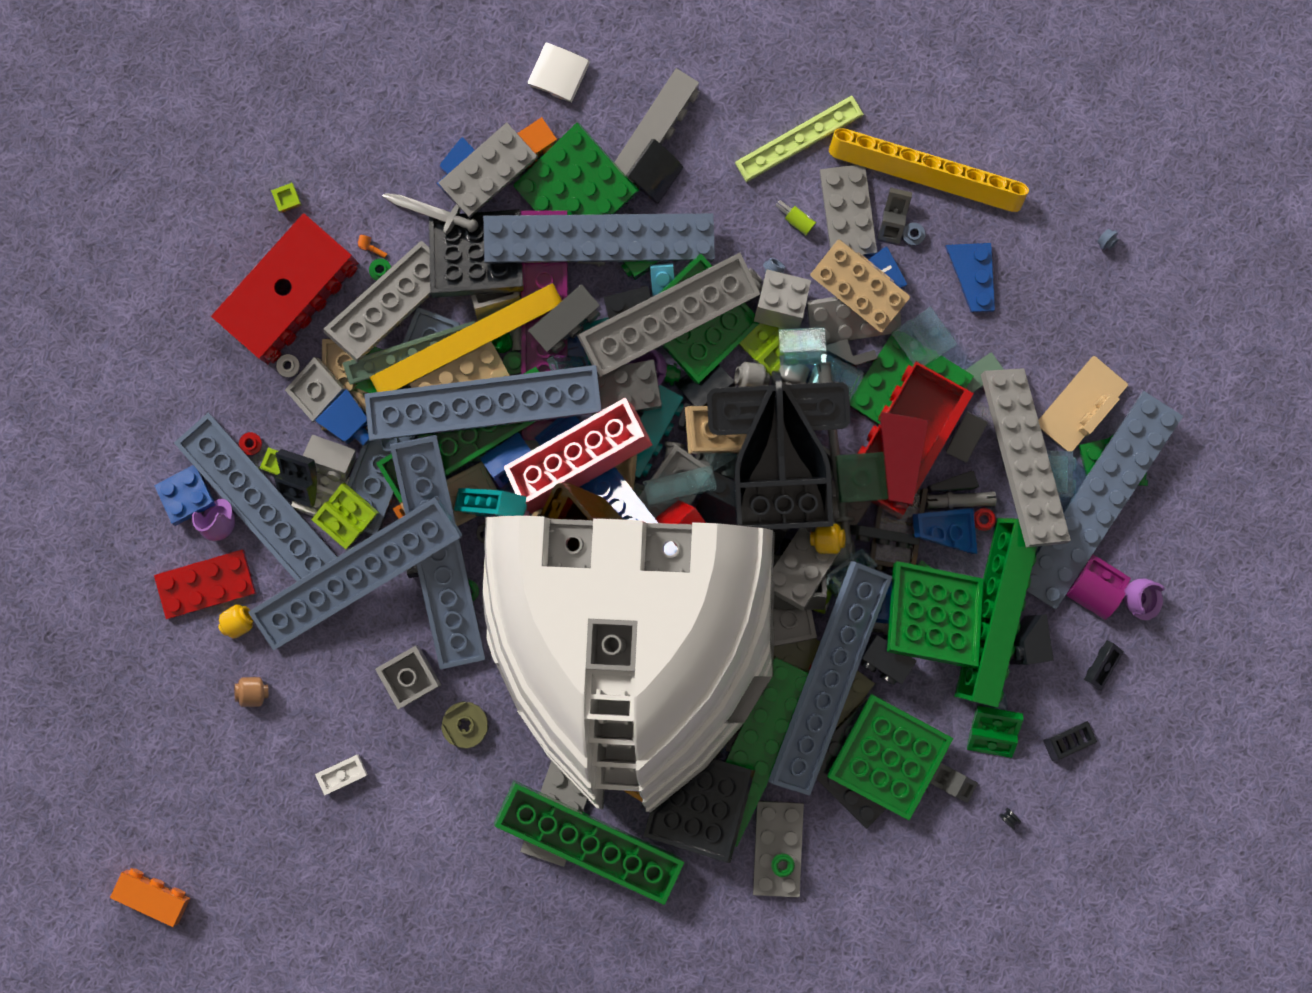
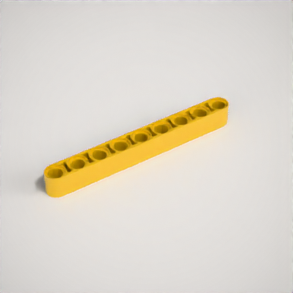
(928, 170)
(467, 340)

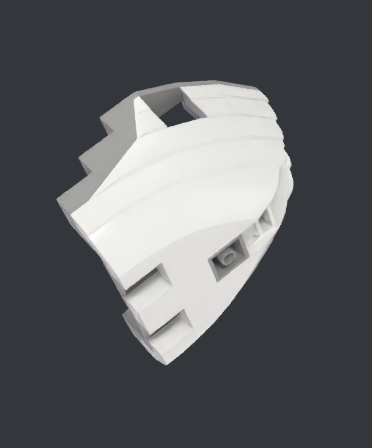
(627, 654)

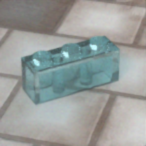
(680, 485)

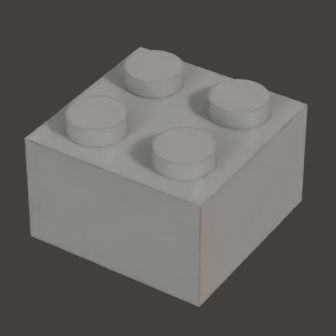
(782, 300)
(408, 677)

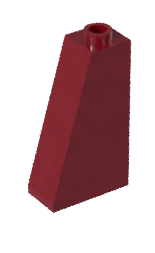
(902, 450)

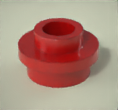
(257, 443)
(991, 519)

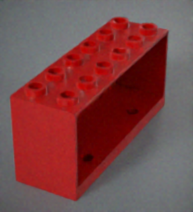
(269, 321)
(924, 397)

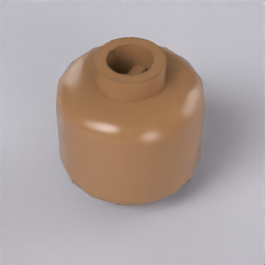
(250, 691)

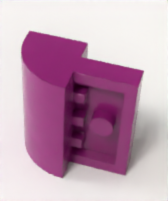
(1099, 587)

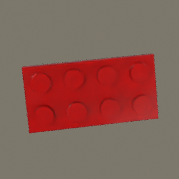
(204, 584)

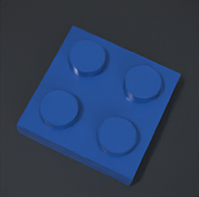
(184, 495)

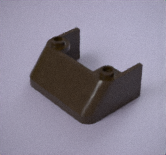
(575, 503)

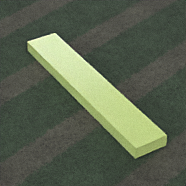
(798, 139)

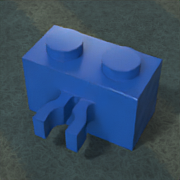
(503, 455)

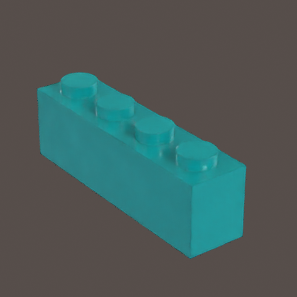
(657, 424)
(489, 503)

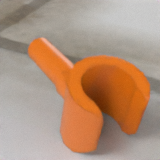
(364, 243)

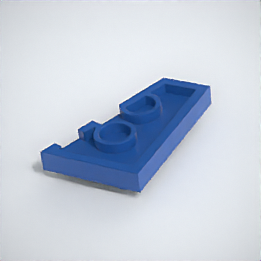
(975, 274)
(948, 528)

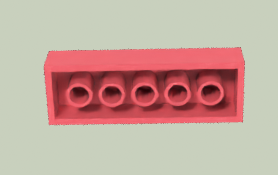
(579, 453)

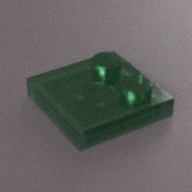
(861, 477)

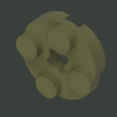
(478, 725)

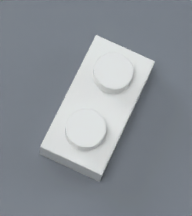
(341, 774)

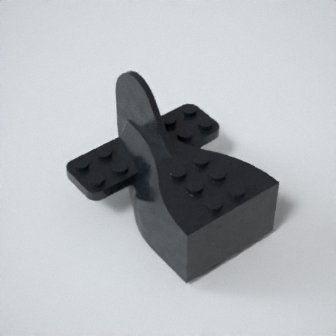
(781, 466)

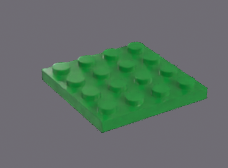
(576, 178)
(711, 342)
(887, 373)
(935, 615)
(890, 757)

